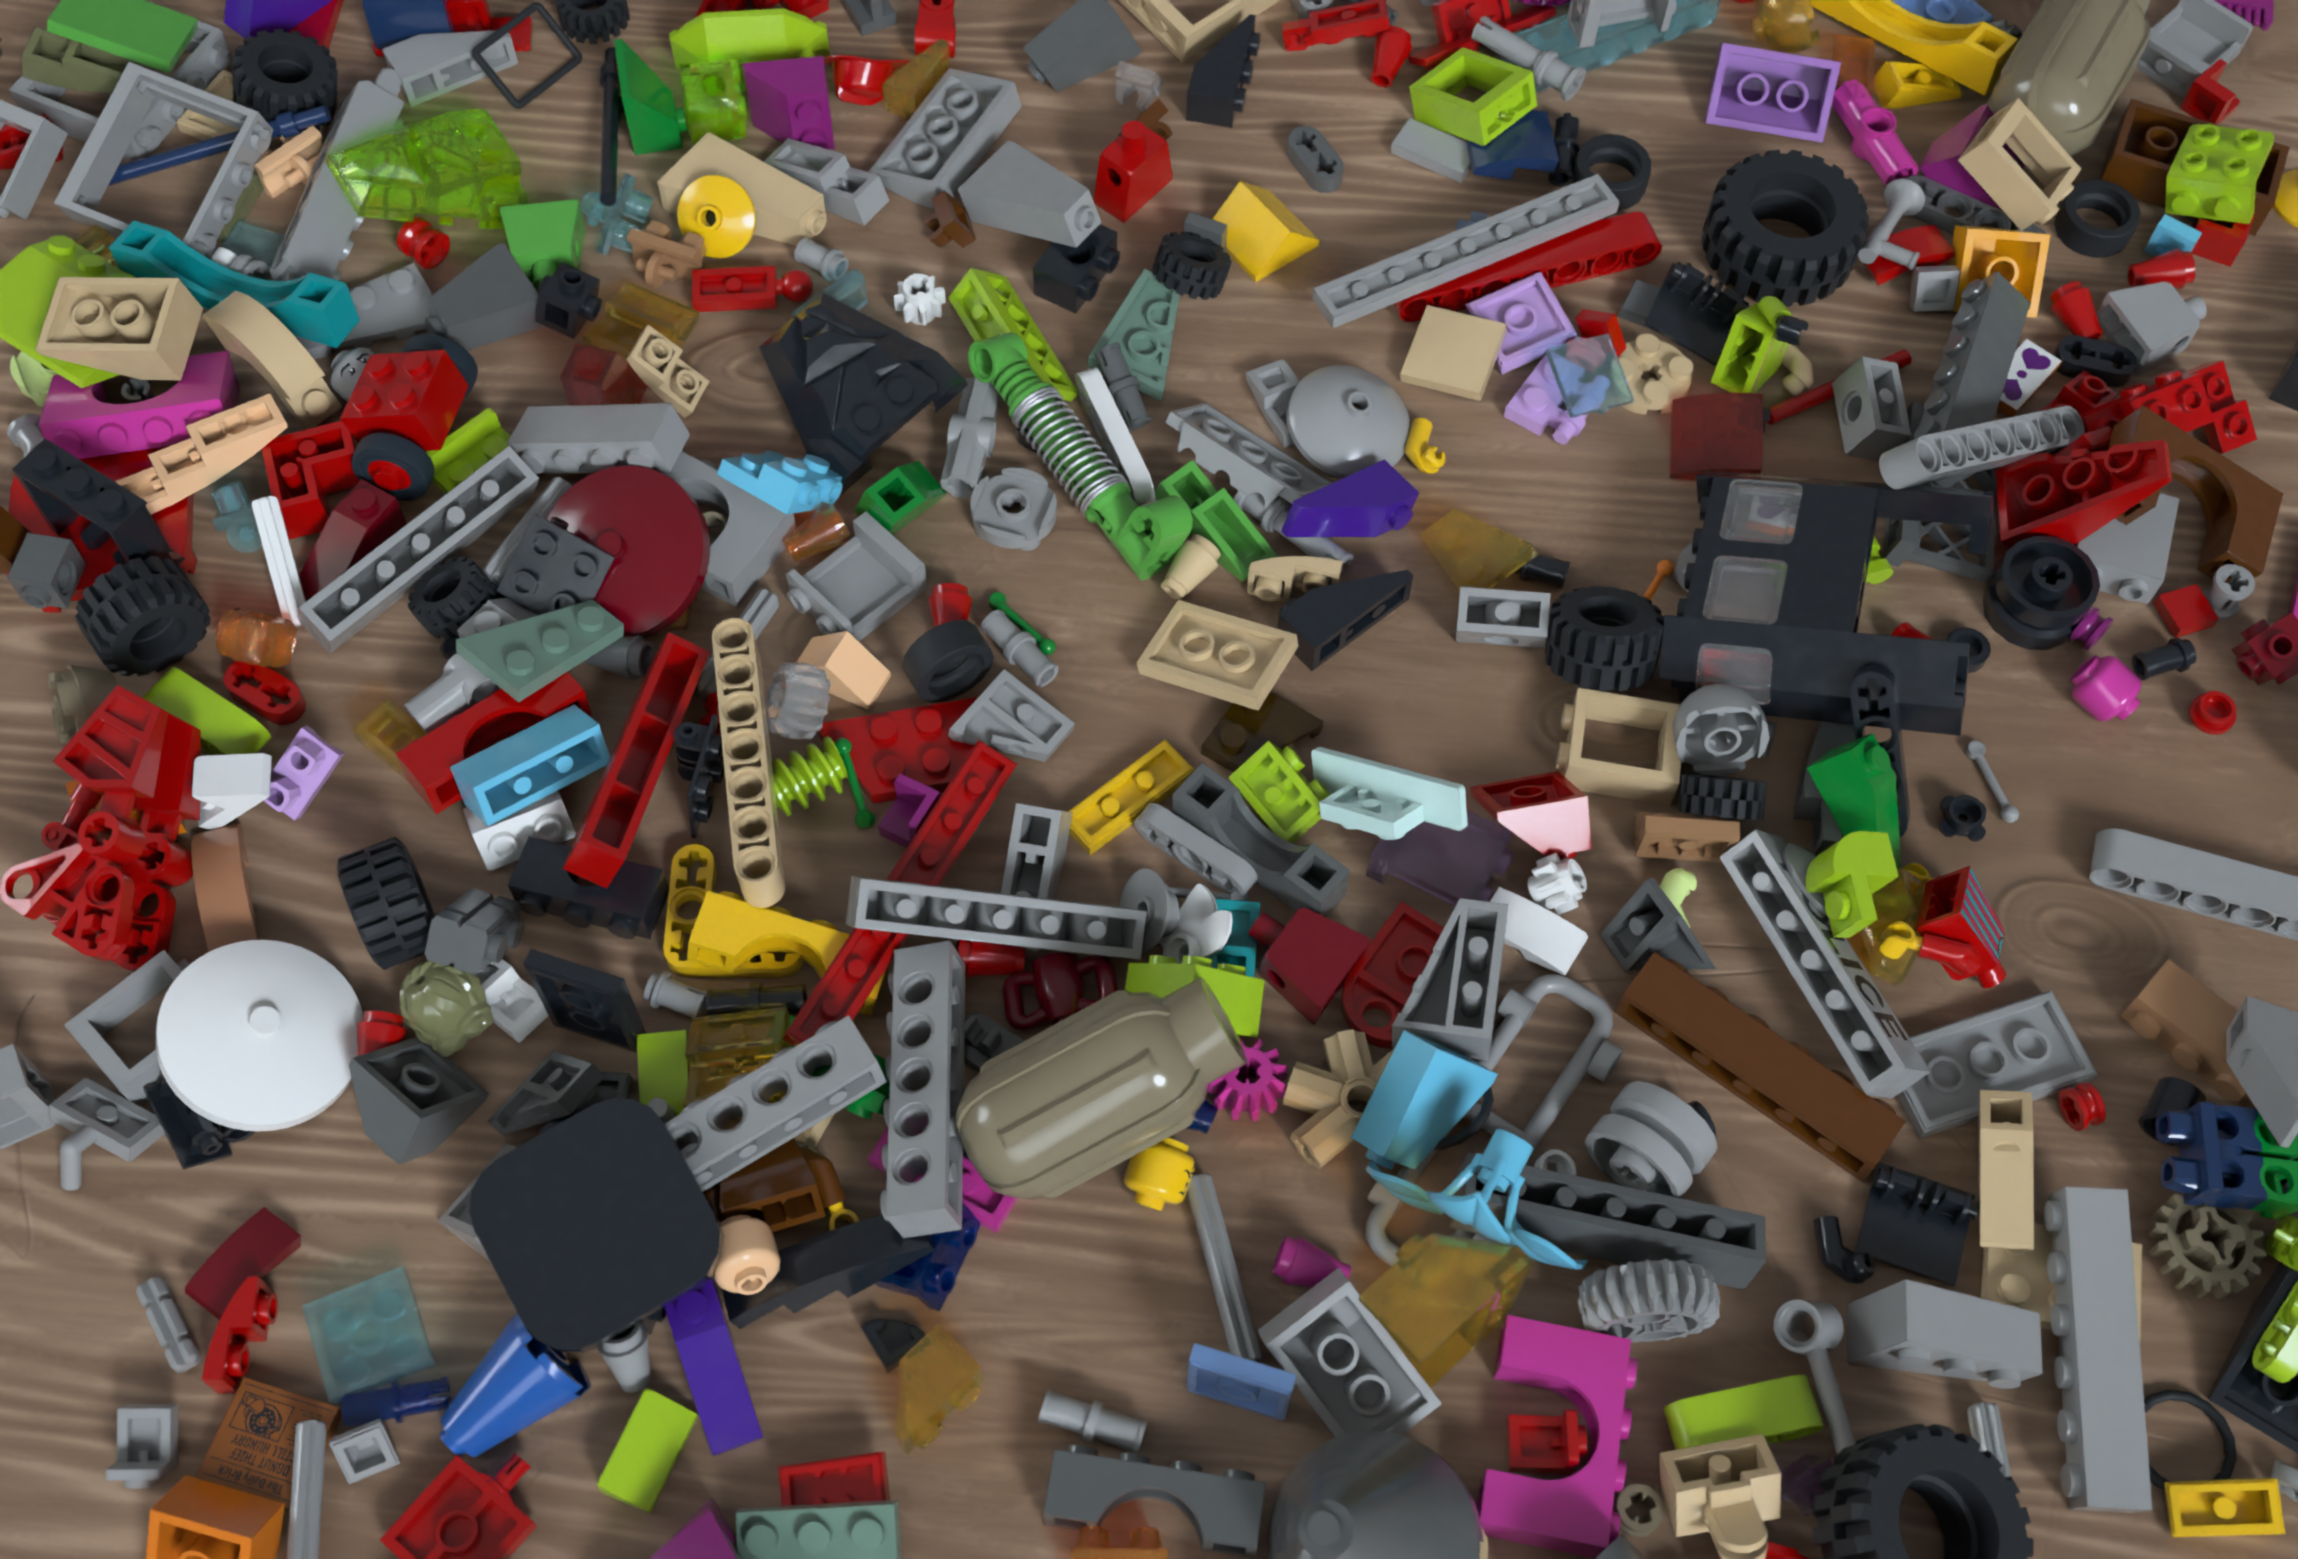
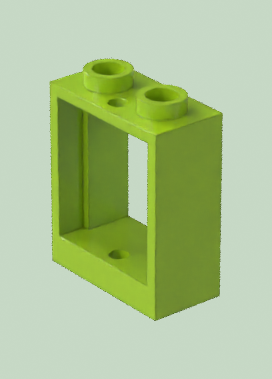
(1508, 91)

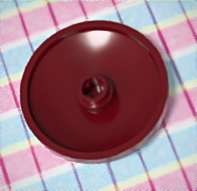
(655, 540)

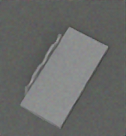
(1246, 457)

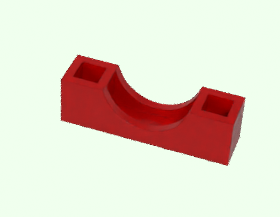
(498, 716)

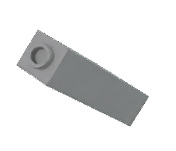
(1029, 198)

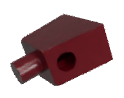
(1307, 958)

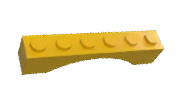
(1962, 52)

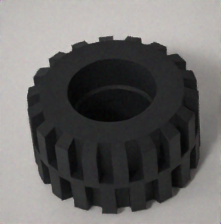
(284, 74)
(142, 616)
(1604, 638)
(387, 901)

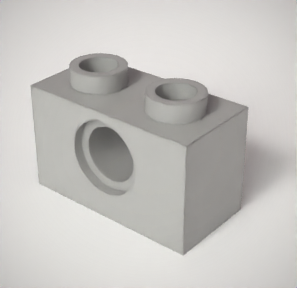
(1871, 408)
(1503, 617)

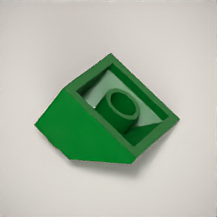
(648, 105)

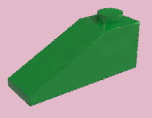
(1860, 789)

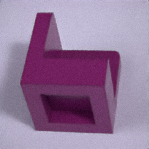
(908, 810)

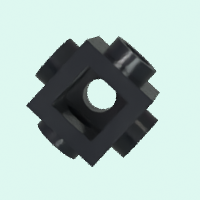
(568, 300)

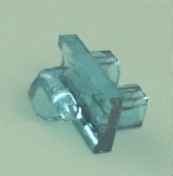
(628, 203)
(237, 517)

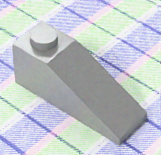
(444, 61)
(1036, 852)

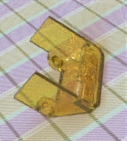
(1446, 1297)

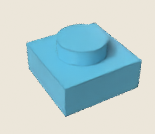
(2172, 235)

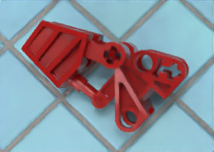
(103, 860)

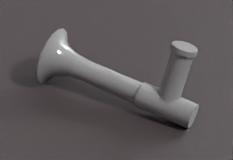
(1904, 199)

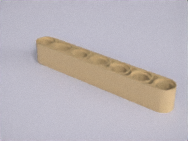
(747, 763)

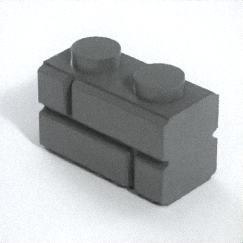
(474, 931)

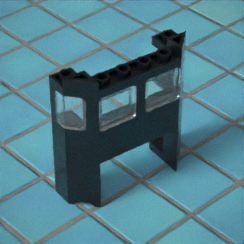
(1784, 595)

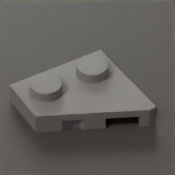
(1013, 721)

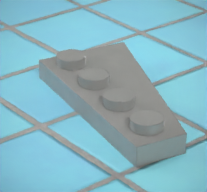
(386, 308)

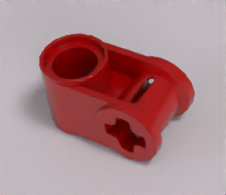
(935, 23)

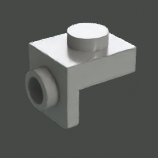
(145, 1444)

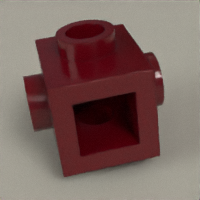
(2269, 650)

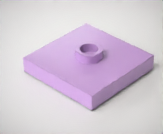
(1531, 318)

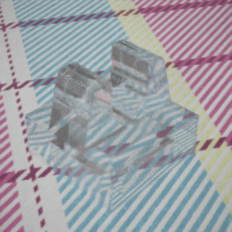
(1140, 79)

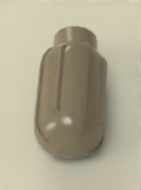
(2074, 65)
(1095, 1089)

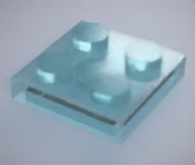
(368, 1335)

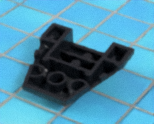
(853, 382)

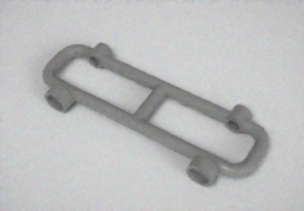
(1594, 1055)

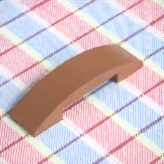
(223, 886)

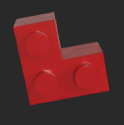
(305, 469)

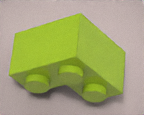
(1237, 993)

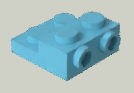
(784, 481)

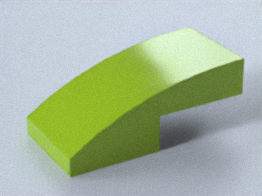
(663, 1067)

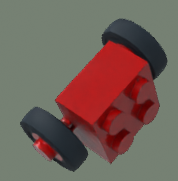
(407, 408)

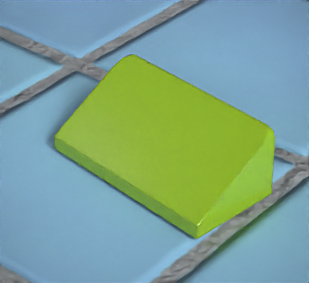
(647, 1451)

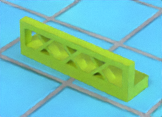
(998, 312)

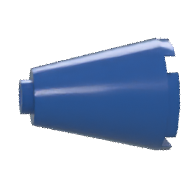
(510, 1391)

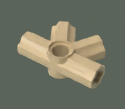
(1328, 1094)

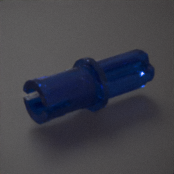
(395, 1402)

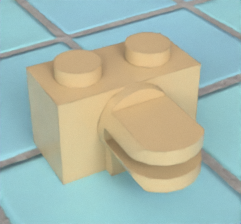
(1723, 1491)

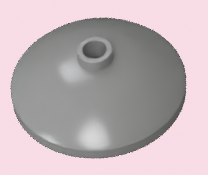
(1337, 434)

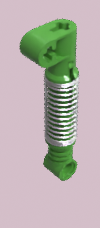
(1142, 535)

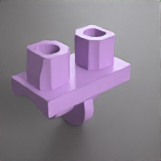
(301, 773)

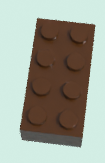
(2147, 146)

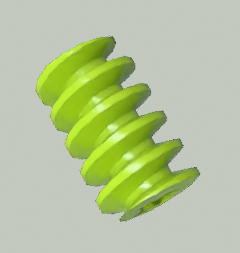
(808, 775)

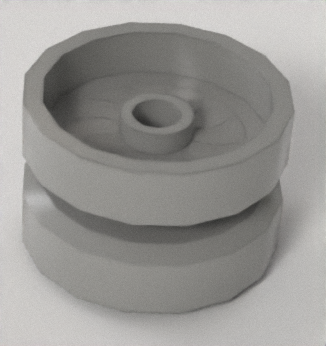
(1651, 1141)

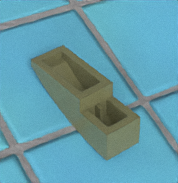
(71, 64)

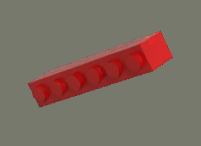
(636, 761)

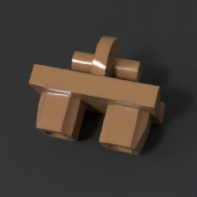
(665, 258)

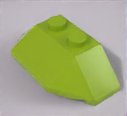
(749, 38)

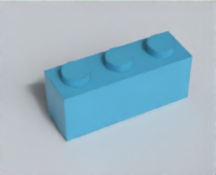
(531, 765)

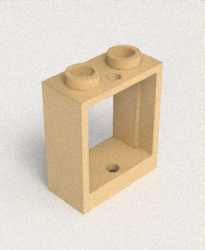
(2006, 179)
(1617, 779)

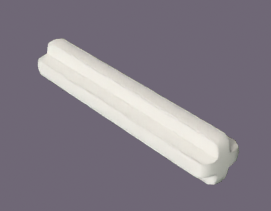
(279, 557)

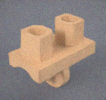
(290, 162)

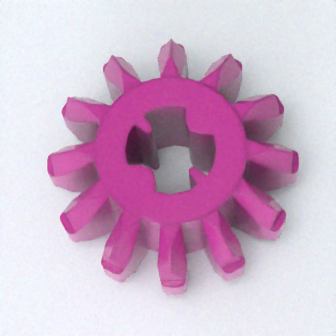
(1253, 1096)

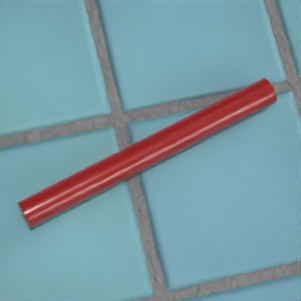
(1822, 393)

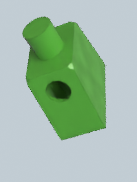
(544, 236)

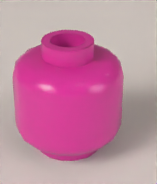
(2106, 688)

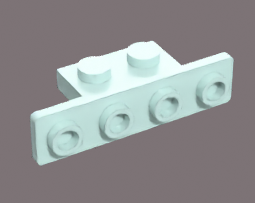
(1384, 797)

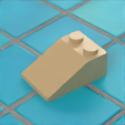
(122, 325)

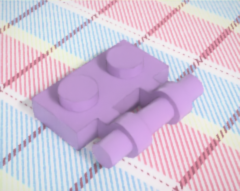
(1540, 404)

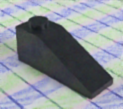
(1339, 613)

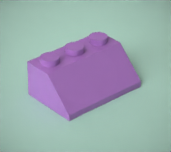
(1771, 92)

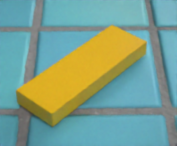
(1126, 795)

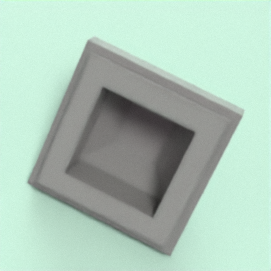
(364, 1451)

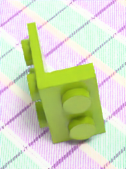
(2217, 173)

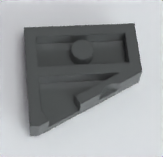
(548, 1093)

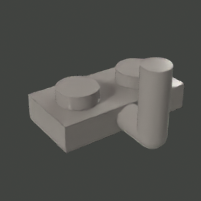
(101, 1119)

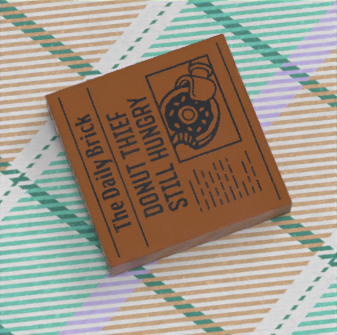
(258, 1439)

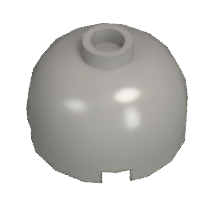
(1719, 729)

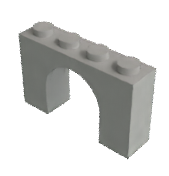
(750, 537)

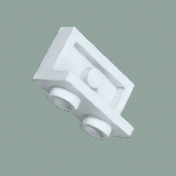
(505, 839)

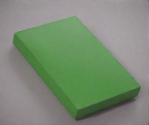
(126, 29)

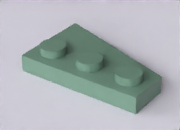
(1144, 332)
(540, 648)
(820, 1531)

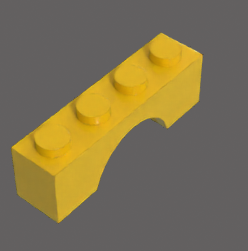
(734, 931)

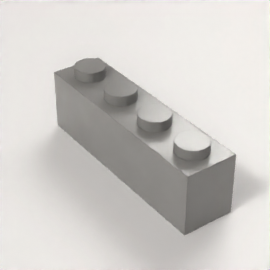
(599, 437)

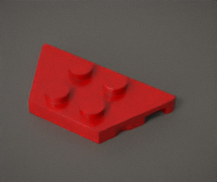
(903, 743)

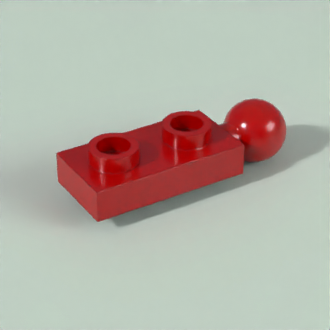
(747, 288)

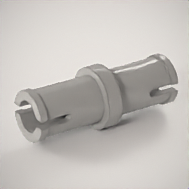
(1019, 648)
(1092, 1421)

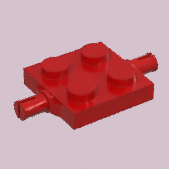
(463, 1516)

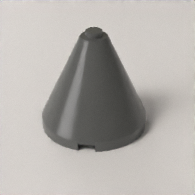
(1374, 1501)

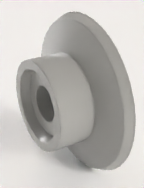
(1149, 893)

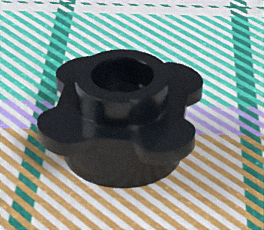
(1968, 808)

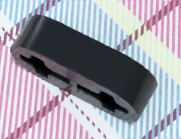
(2096, 359)

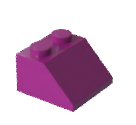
(791, 100)

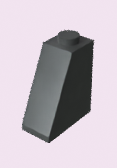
(1080, 45)
(484, 302)

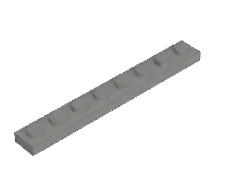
(1464, 250)

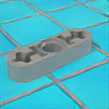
(1195, 850)

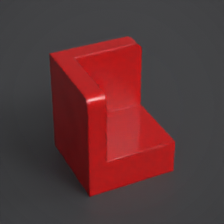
(2208, 98)
(2220, 242)

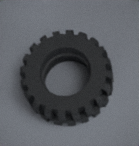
(1790, 190)
(1946, 1469)

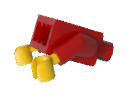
(1954, 928)

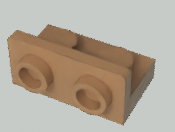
(1684, 836)

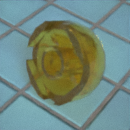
(1785, 25)

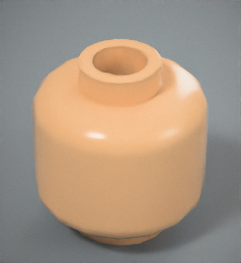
(747, 1257)

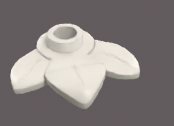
(1199, 928)

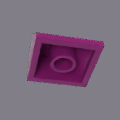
(1942, 157)

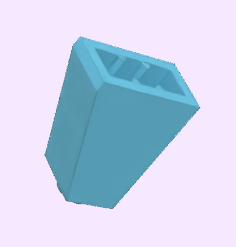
(1418, 1101)

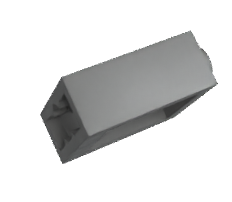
(34, 161)
(112, 1009)
(23, 1098)

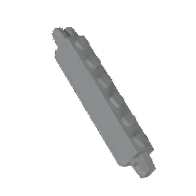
(324, 215)

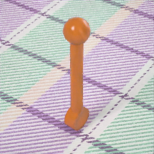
(1664, 568)

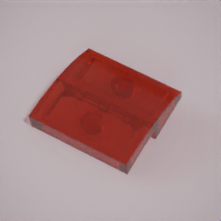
(1716, 434)

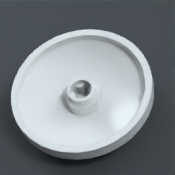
(258, 1035)

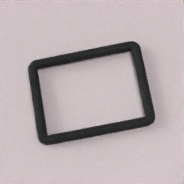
(505, 29)

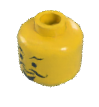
(1160, 1174)

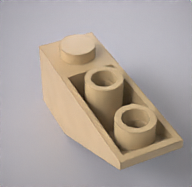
(2006, 1169)

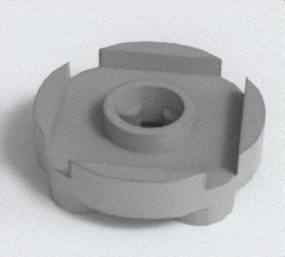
(1019, 529)

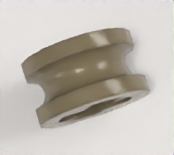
(1652, 1519)

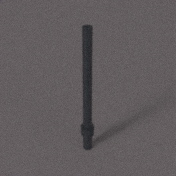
(610, 117)

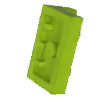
(468, 450)
(1280, 791)

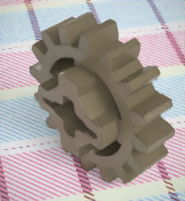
(2205, 1247)

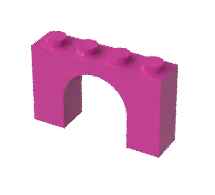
(91, 427)
(1593, 1375)

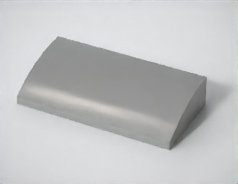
(947, 136)

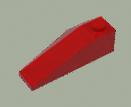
(2077, 491)

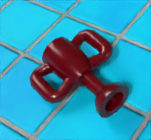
(1057, 988)

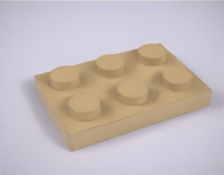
(1218, 654)
(2022, 1279)

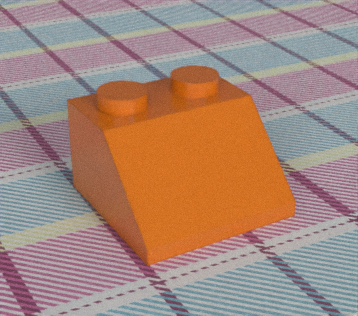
(213, 1523)

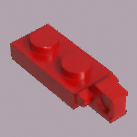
(1336, 24)

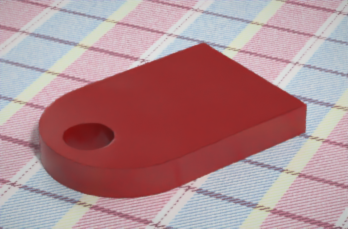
(1388, 971)

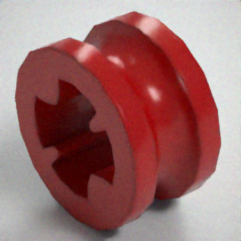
(2082, 1106)

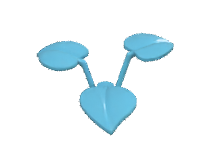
(1499, 1168)

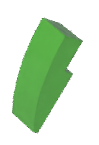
(1217, 519)

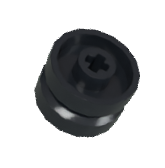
(2041, 592)

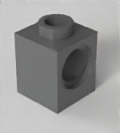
(46, 571)

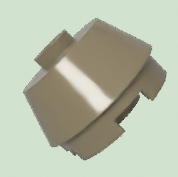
(78, 697)

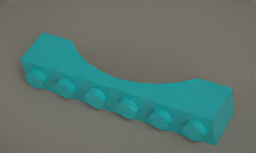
(311, 306)

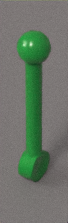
(998, 601)
(864, 817)

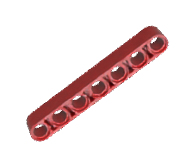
(1579, 255)

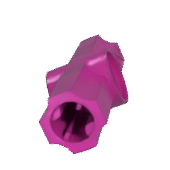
(1873, 132)

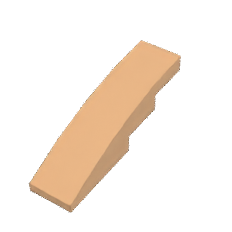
(211, 452)

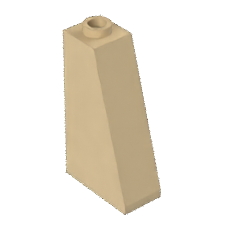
(782, 204)

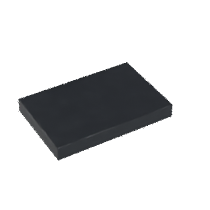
(585, 1000)

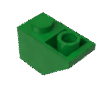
(901, 496)

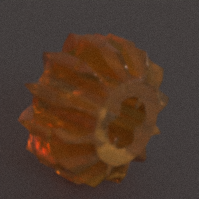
(256, 637)

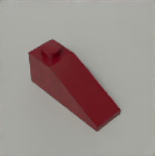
(352, 531)

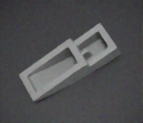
(845, 190)

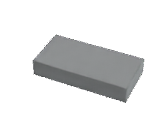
(1432, 150)

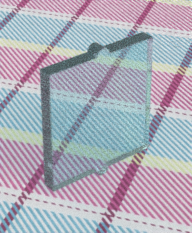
(1589, 375)

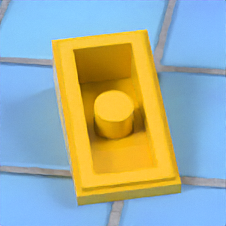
(1912, 85)
(2224, 1507)

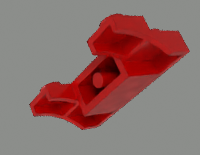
(2188, 401)

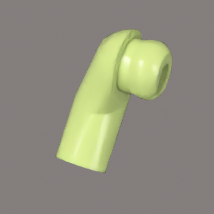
(1677, 886)

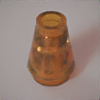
(817, 534)

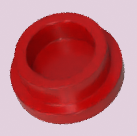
(2213, 712)

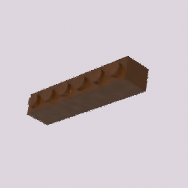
(1760, 1066)

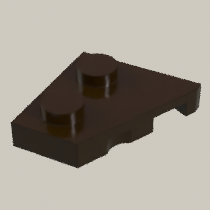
(1246, 730)

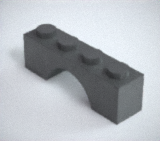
(1288, 871)
(1090, 1487)

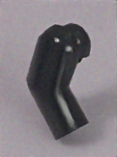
(1840, 1260)

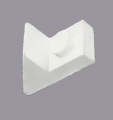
(229, 786)

